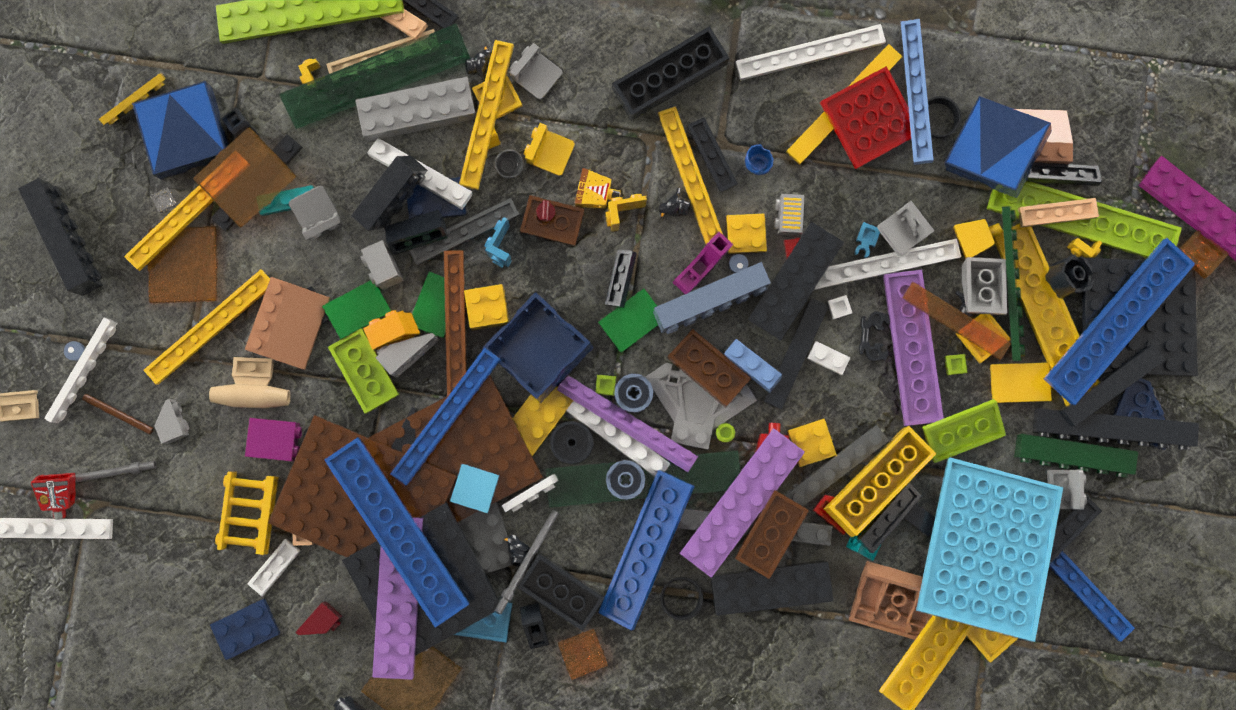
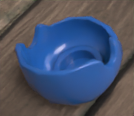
(758, 160)

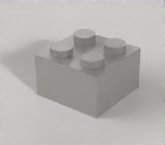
(382, 265)

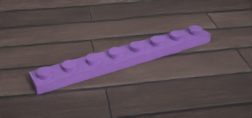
(627, 423)

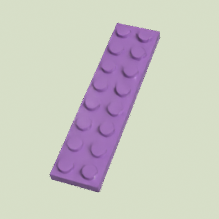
(912, 352)
(742, 503)
(394, 623)

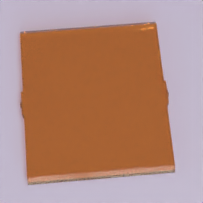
(245, 177)
(185, 268)
(431, 679)

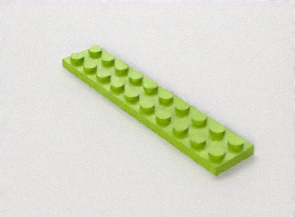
(272, 17)
(1113, 226)

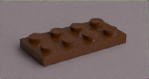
(709, 368)
(771, 534)

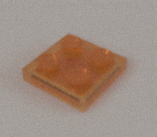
(1204, 253)
(582, 653)

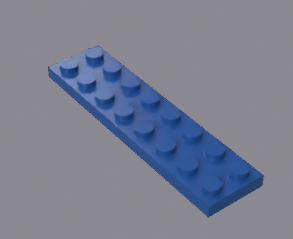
(646, 549)

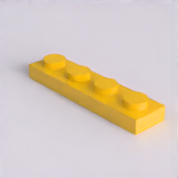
(126, 105)

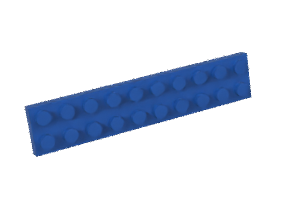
(1119, 321)
(397, 532)

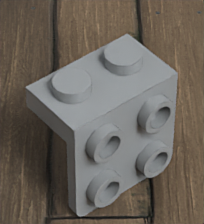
(535, 72)
(315, 212)
(905, 228)
(1073, 487)

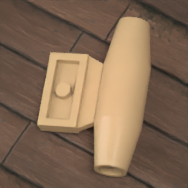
(250, 386)

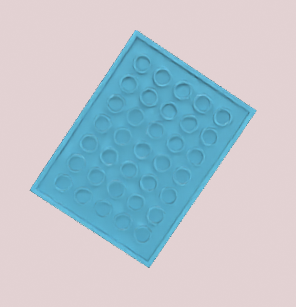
(990, 549)

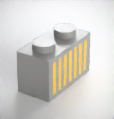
(790, 214)

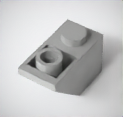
(170, 424)

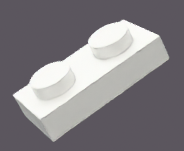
(828, 358)

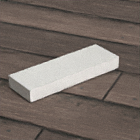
(274, 567)

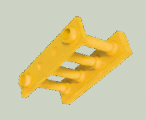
(266, 506)

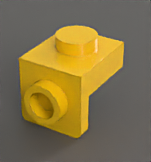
(306, 68)
(1080, 248)

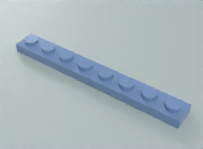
(917, 92)

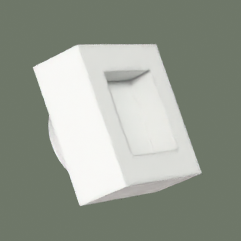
(839, 307)

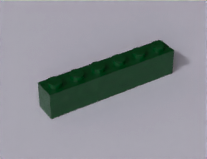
(1076, 454)

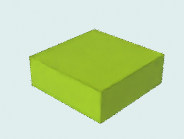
(955, 364)
(605, 385)

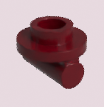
(545, 211)

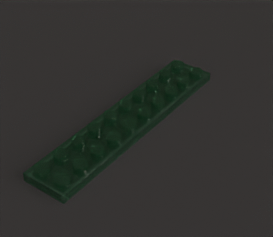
(375, 76)
(588, 482)

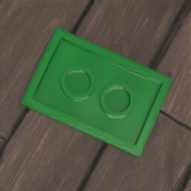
(430, 306)
(356, 309)
(632, 322)

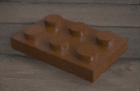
(562, 228)

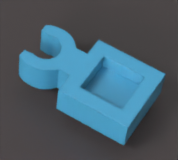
(867, 237)

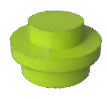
(725, 432)

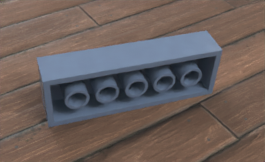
(712, 297)

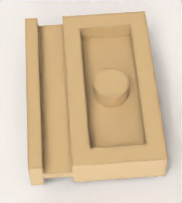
(19, 406)

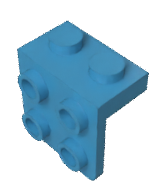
(498, 256)

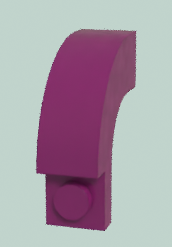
(703, 263)

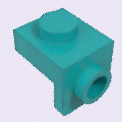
(856, 546)

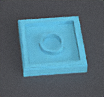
(474, 488)

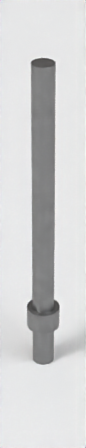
(134, 468)
(508, 594)

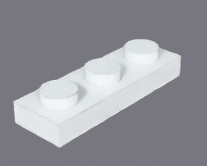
(530, 494)

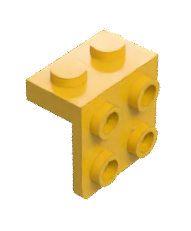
(548, 150)
(619, 204)

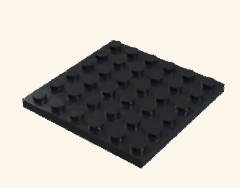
(1169, 328)
(460, 561)

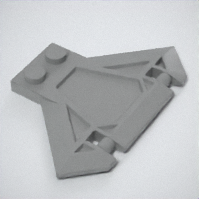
(693, 408)

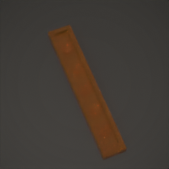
(956, 320)

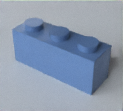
(753, 365)

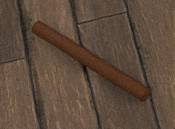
(118, 414)

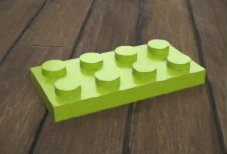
(363, 371)
(964, 430)

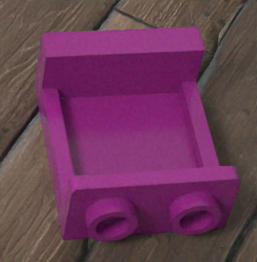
(273, 439)

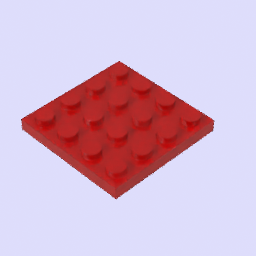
(869, 117)

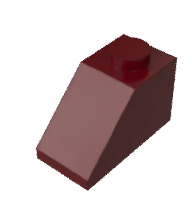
(321, 620)

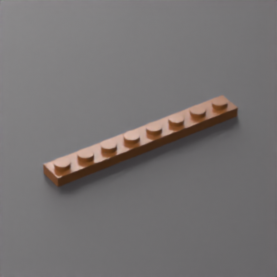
(455, 317)

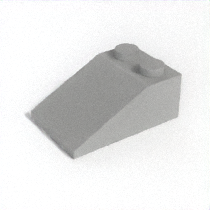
(985, 285)
(401, 355)

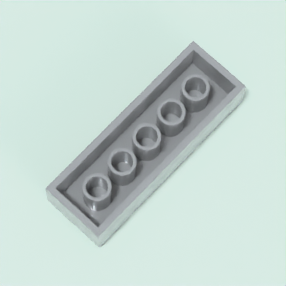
(416, 109)

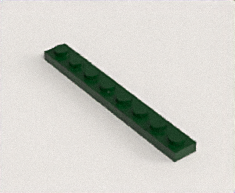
(1013, 275)

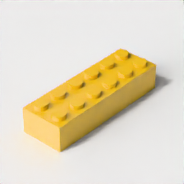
(879, 481)

